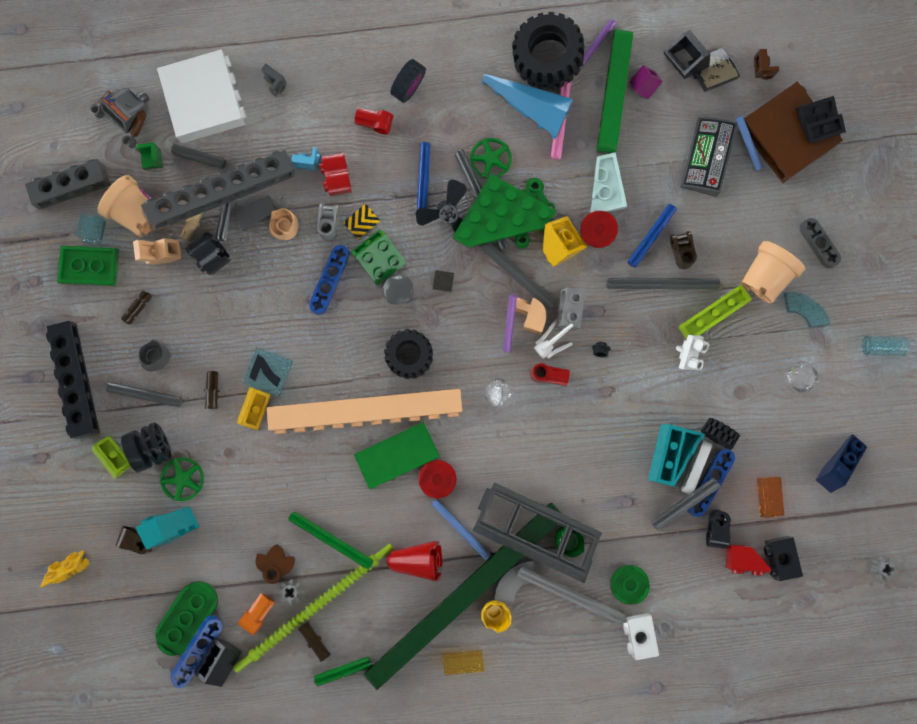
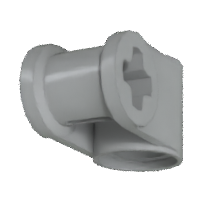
(328, 217)

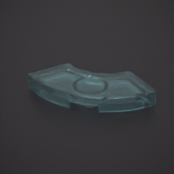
(807, 308)

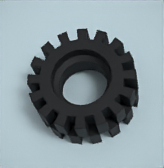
(720, 433)

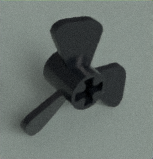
(455, 192)

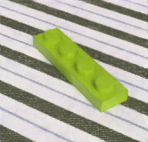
(715, 312)

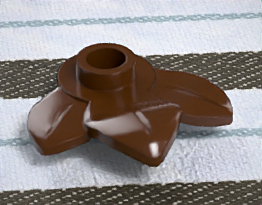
(275, 561)

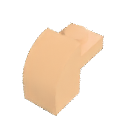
(157, 252)
(535, 315)

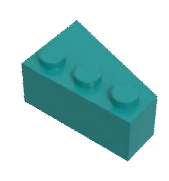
(166, 528)

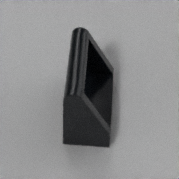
(695, 50)

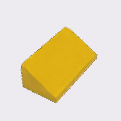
(253, 408)

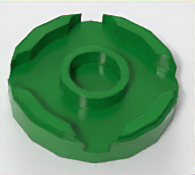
(630, 584)

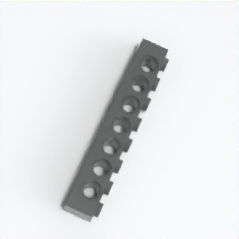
(213, 198)

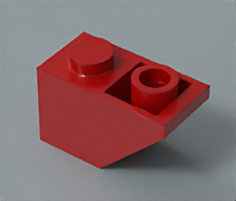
(745, 558)

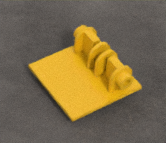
(61, 571)

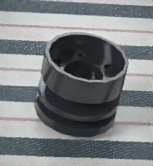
(146, 447)

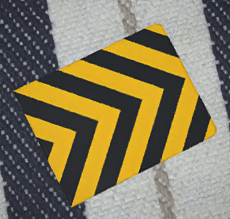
(361, 221)

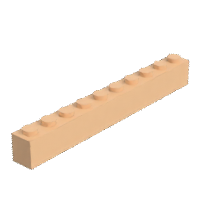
(364, 410)

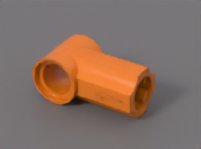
(254, 617)

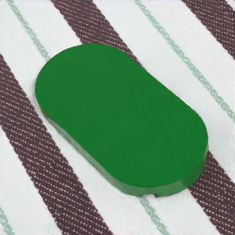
(185, 617)

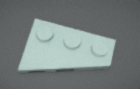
(608, 187)

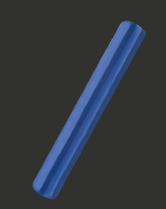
(423, 177)
(652, 235)

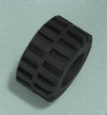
(397, 342)

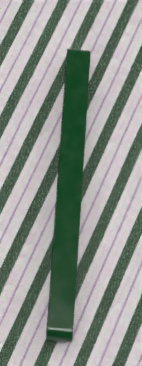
(455, 603)

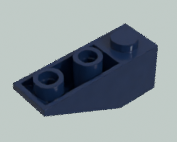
(842, 464)

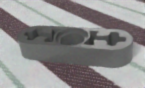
(812, 243)

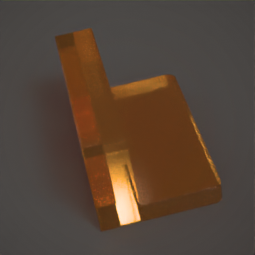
(770, 497)

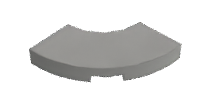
(510, 583)

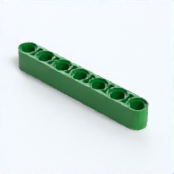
(614, 91)

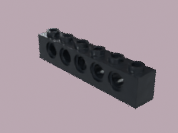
(55, 335)

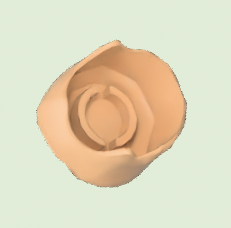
(283, 224)

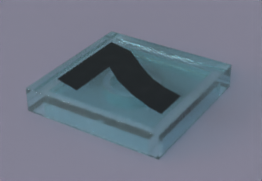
(267, 372)

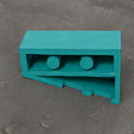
(672, 453)

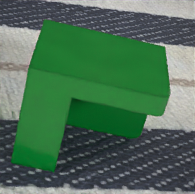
(150, 156)

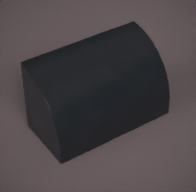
(217, 662)

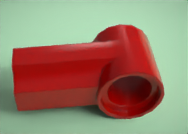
(378, 121)
(551, 375)

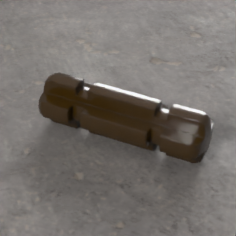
(136, 307)

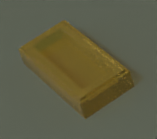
(463, 662)

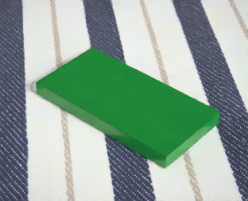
(396, 455)

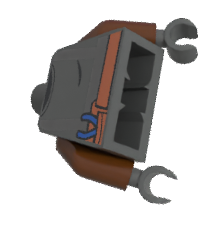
(125, 110)

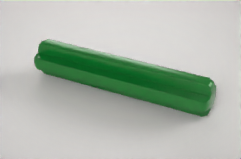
(342, 671)

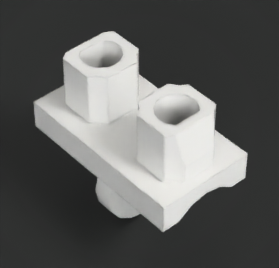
(690, 352)

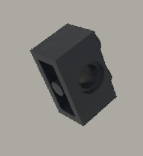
(791, 566)

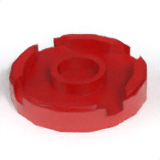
(599, 229)
(437, 479)

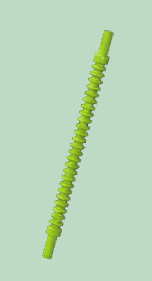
(254, 654)

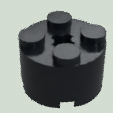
(208, 253)

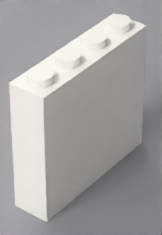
(201, 96)

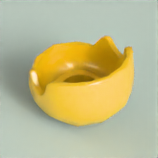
(496, 616)

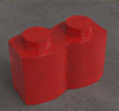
(336, 174)

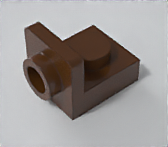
(761, 65)

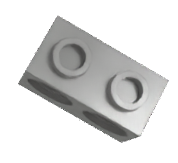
(570, 308)

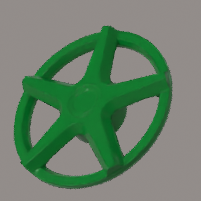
(491, 157)
(181, 479)

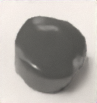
(398, 289)
(153, 356)

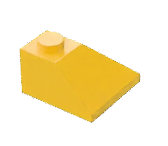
(561, 241)

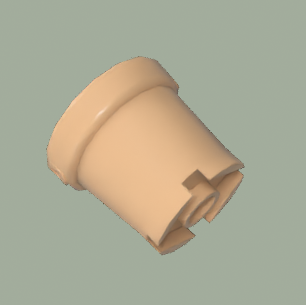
(123, 204)
(771, 271)

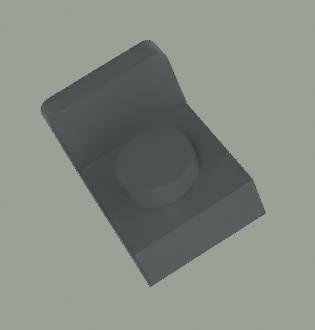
(275, 78)

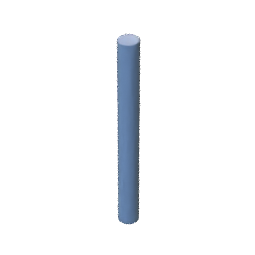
(461, 529)

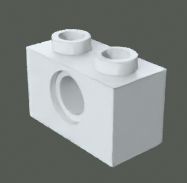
(648, 646)

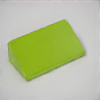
(111, 456)

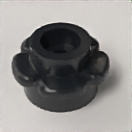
(601, 349)

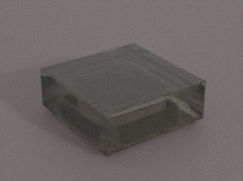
(443, 281)

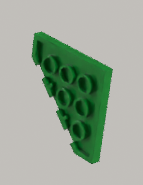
(501, 213)

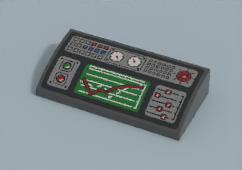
(709, 155)

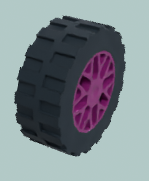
(408, 80)

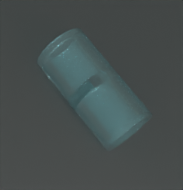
(885, 345)

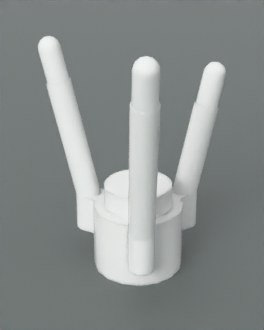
(544, 348)

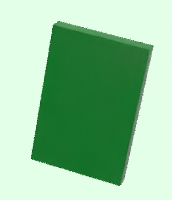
(88, 265)

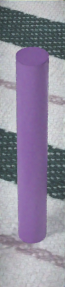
(597, 42)
(510, 323)

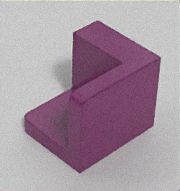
(645, 82)

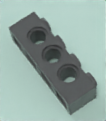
(59, 193)

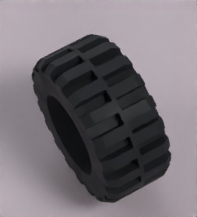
(542, 29)

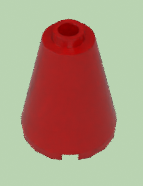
(418, 561)

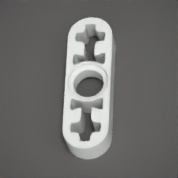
(696, 466)

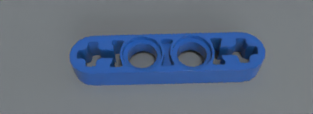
(331, 280)
(707, 476)
(193, 650)

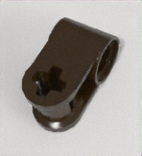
(683, 246)
(130, 540)

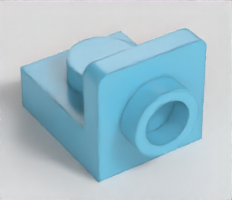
(303, 160)

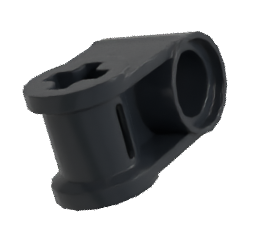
(718, 532)

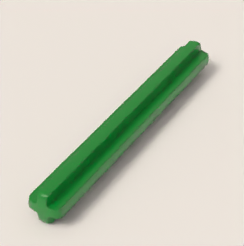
(330, 540)

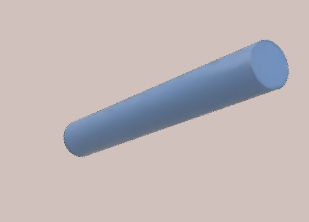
(749, 143)

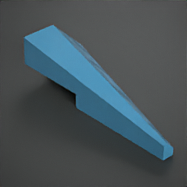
(542, 106)

